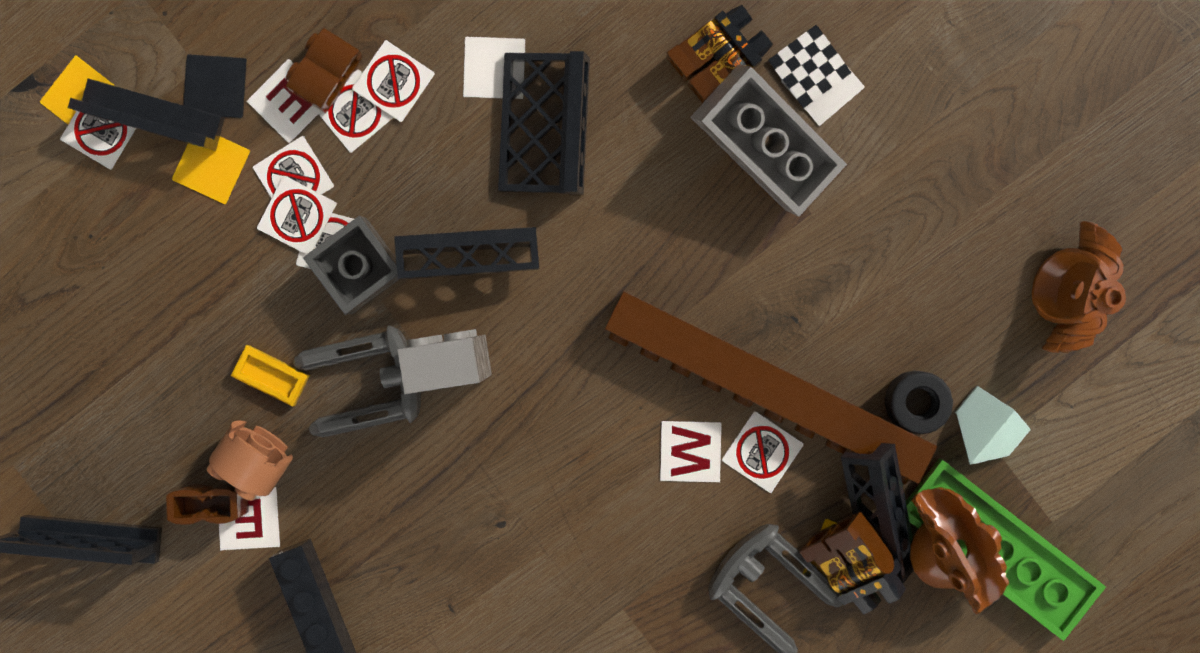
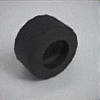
(940, 406)

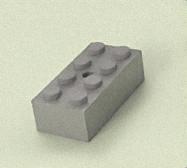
(792, 163)
(440, 364)

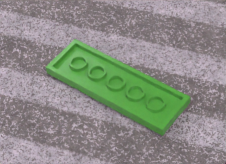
(1039, 574)

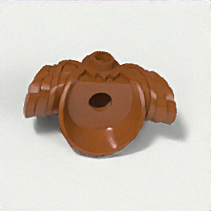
(1080, 289)
(939, 557)

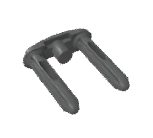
(404, 408)
(742, 560)

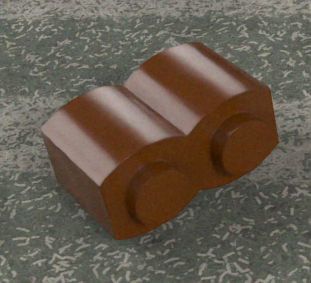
(323, 69)
(207, 503)

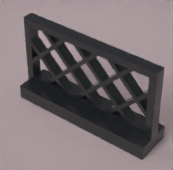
(572, 116)
(83, 540)

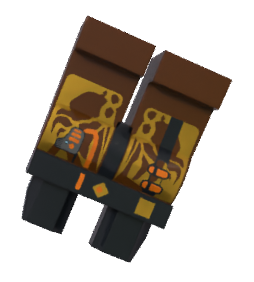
(722, 43)
(855, 562)

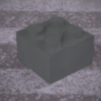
(354, 265)

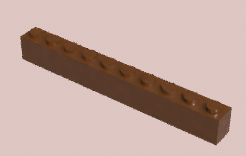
(763, 384)

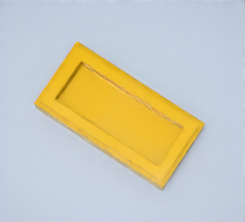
(270, 375)

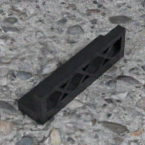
(149, 114)
(463, 242)
(888, 497)

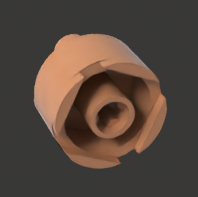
(249, 460)

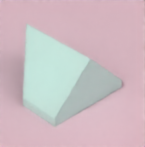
(989, 427)

